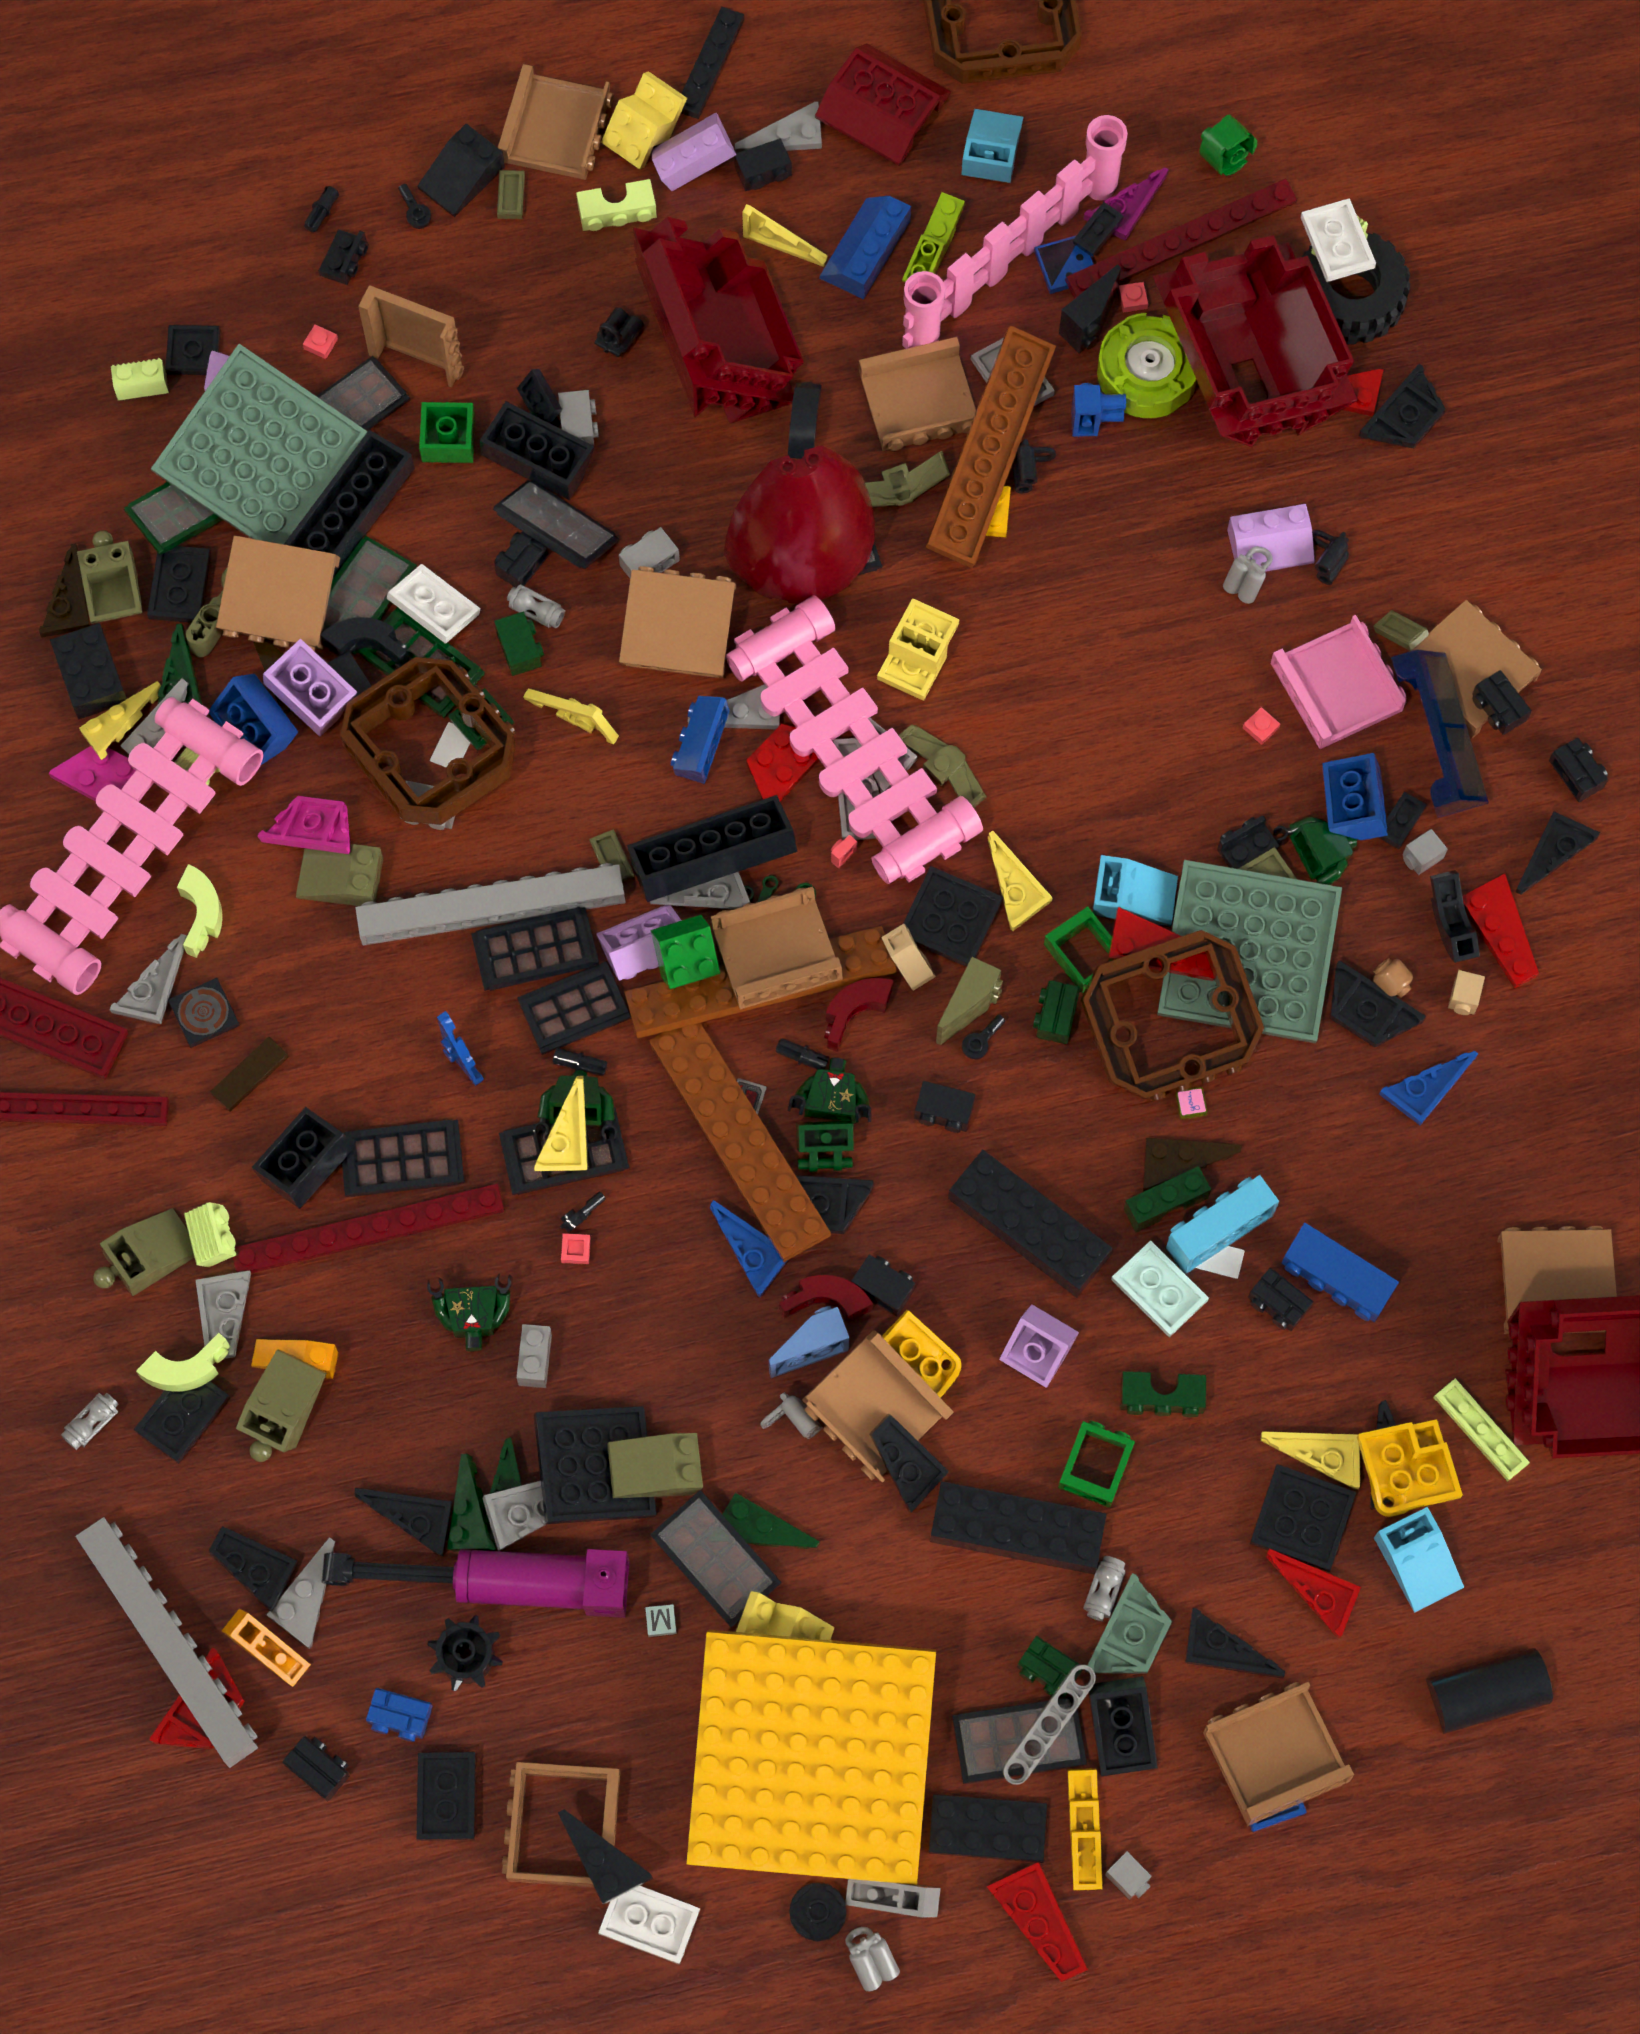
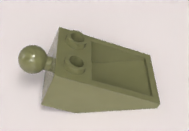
(109, 579)
(148, 1252)
(285, 1399)

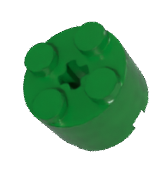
(1227, 145)

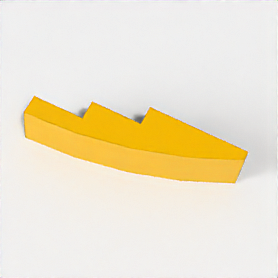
(1084, 1829)

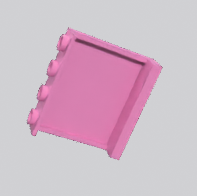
(1339, 683)

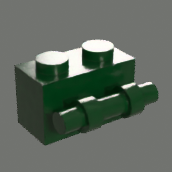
(825, 1137)

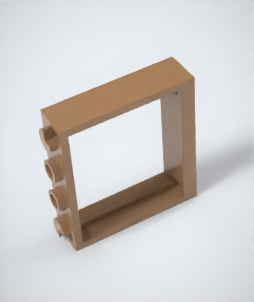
(516, 1805)

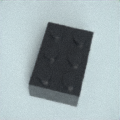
(88, 671)
(302, 1157)

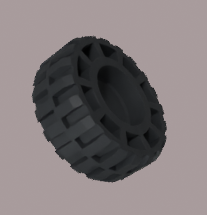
(1376, 313)

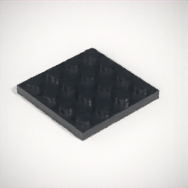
(577, 1465)

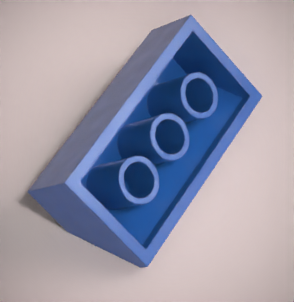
(867, 245)
(1339, 1273)

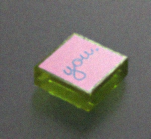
(1191, 1103)

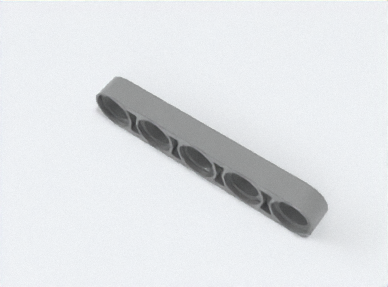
(1047, 1738)

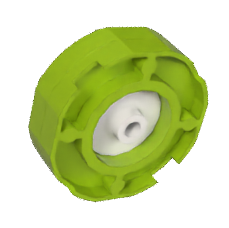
(1147, 365)

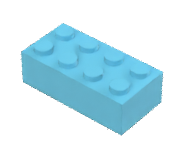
(1221, 1224)

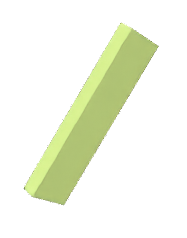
(1481, 1429)

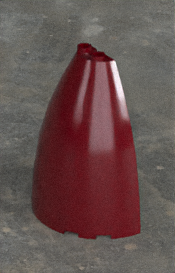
(802, 527)

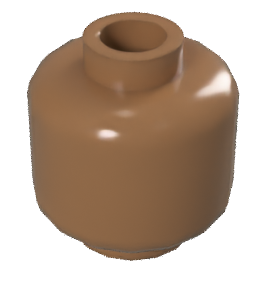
(1393, 977)

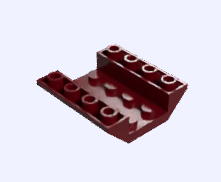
(880, 102)

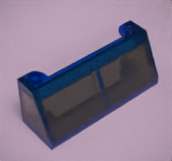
(1462, 781)

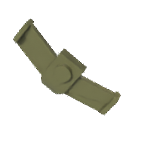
(904, 486)
(944, 763)

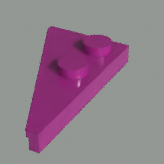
(1133, 201)

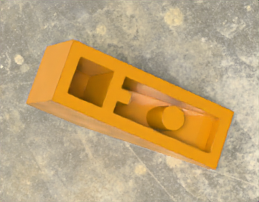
(314, 1353)
(265, 1647)

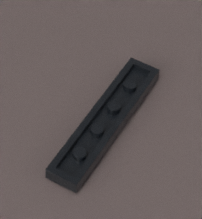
(711, 61)

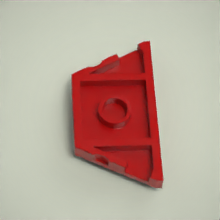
(777, 766)
(179, 1724)

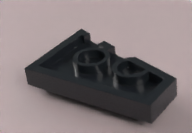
(907, 1461)
(254, 1565)

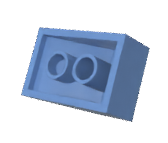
(814, 1341)

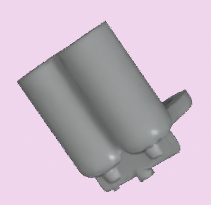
(1246, 576)
(794, 1410)
(871, 1958)

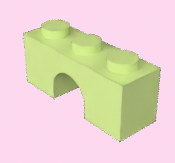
(599, 213)

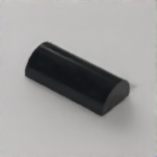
(1490, 1690)

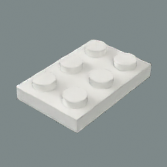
(1338, 240)
(433, 603)
(650, 1923)

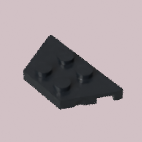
(1406, 413)
(1367, 1009)
(836, 1199)

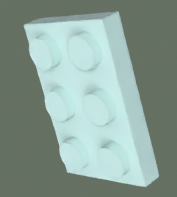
(1160, 1288)

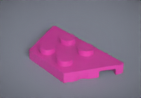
(89, 773)
(311, 825)

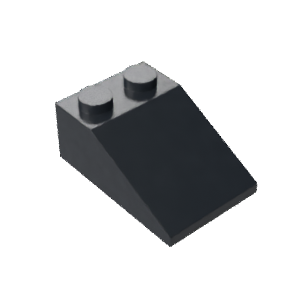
(462, 170)
(1087, 313)
(1122, 1726)

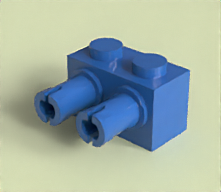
(1093, 407)

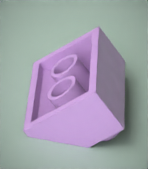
(692, 152)
(1281, 531)
(309, 687)
(631, 945)

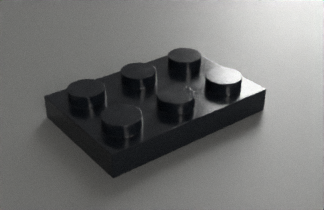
(179, 584)
(181, 1418)
(446, 1796)

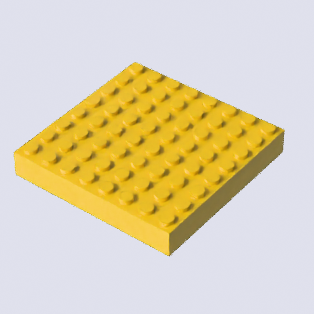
(811, 1757)

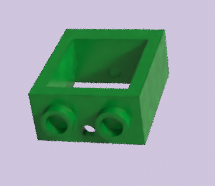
(1069, 929)
(1087, 1489)

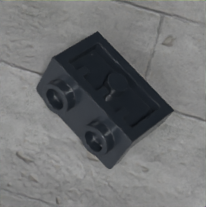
(343, 256)
(539, 397)
(1246, 843)

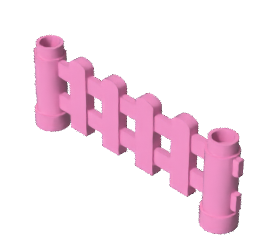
(932, 300)
(900, 854)
(58, 954)

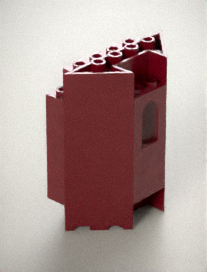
(1263, 311)
(718, 320)
(1581, 1399)

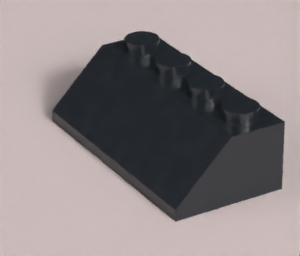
(536, 450)

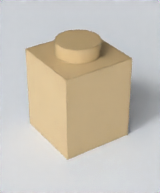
(1466, 992)

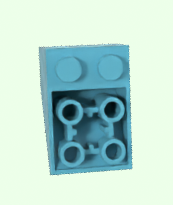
(991, 145)
(1135, 889)
(1419, 1559)

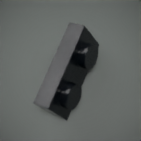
(1098, 229)
(1403, 819)

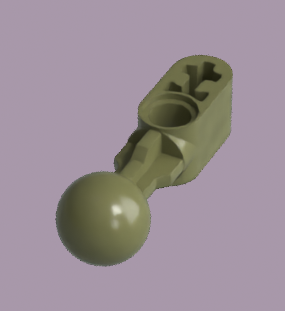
(204, 634)

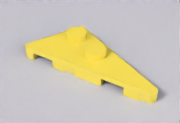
(768, 232)
(575, 713)
(117, 720)
(1020, 890)
(567, 1139)
(1329, 1453)

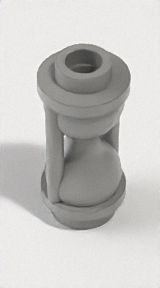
(547, 612)
(81, 1430)
(1110, 1575)

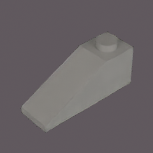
(894, 1897)

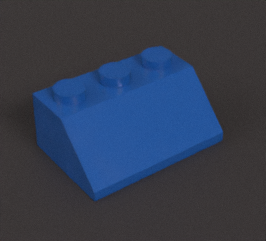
(254, 712)
(700, 738)
(1355, 797)

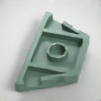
(1131, 1633)

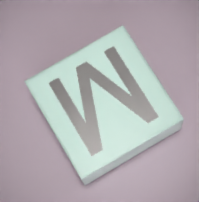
(660, 1620)

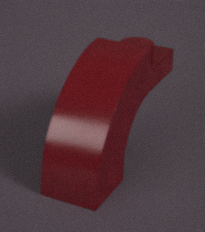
(853, 999)
(827, 1290)

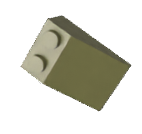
(340, 876)
(971, 999)
(655, 1466)

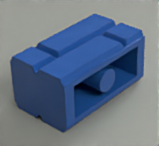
(398, 1714)

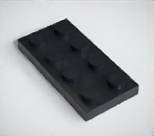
(987, 1828)

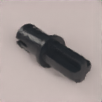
(321, 208)
(802, 1054)
(579, 1062)

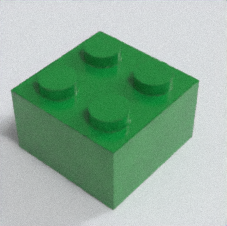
(447, 432)
(685, 951)

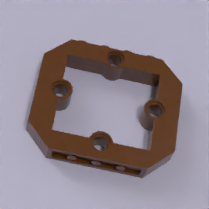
(993, 63)
(452, 793)
(1228, 977)

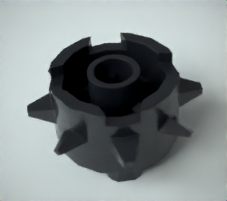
(457, 1638)

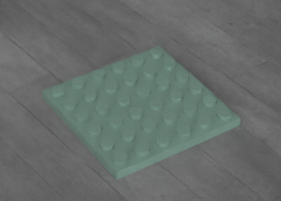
(258, 448)
(1281, 936)

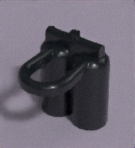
(618, 332)
(1025, 465)
(1333, 557)

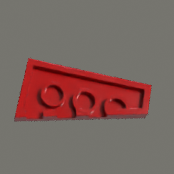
(1500, 926)
(1137, 934)
(1036, 1912)

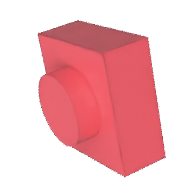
(1133, 297)
(320, 341)
(1261, 726)
(843, 850)
(575, 1248)

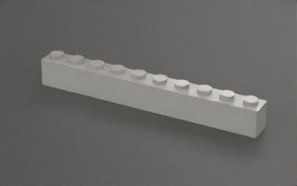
(489, 904)
(167, 1642)

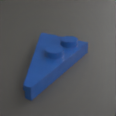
(456, 1049)
(1422, 1093)
(751, 1248)

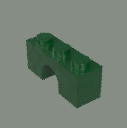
(1156, 1202)
(1139, 1395)

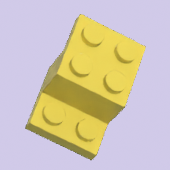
(644, 120)
(918, 649)
(772, 1618)

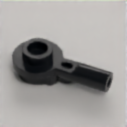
(417, 214)
(976, 1045)
(573, 1219)

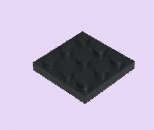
(951, 916)
(1303, 1517)

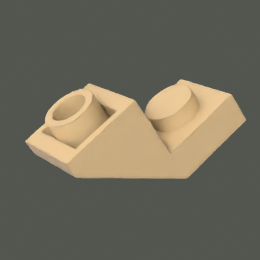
(908, 957)

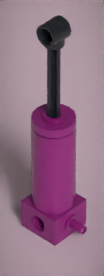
(509, 1578)

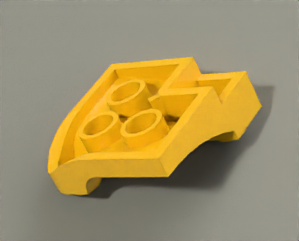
(923, 1352)
(1408, 1467)

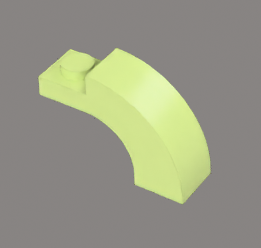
(200, 891)
(184, 1374)

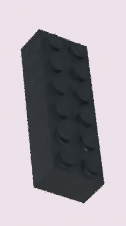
(354, 498)
(712, 848)
(1029, 1223)
(1018, 1527)

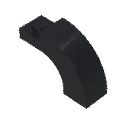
(803, 418)
(365, 633)
(1451, 918)

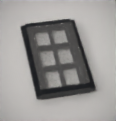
(366, 394)
(574, 1008)

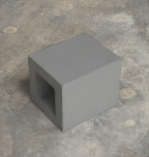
(1424, 852)
(1129, 1876)

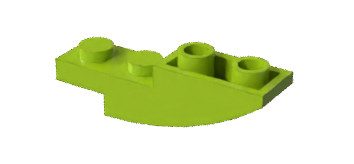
(936, 237)

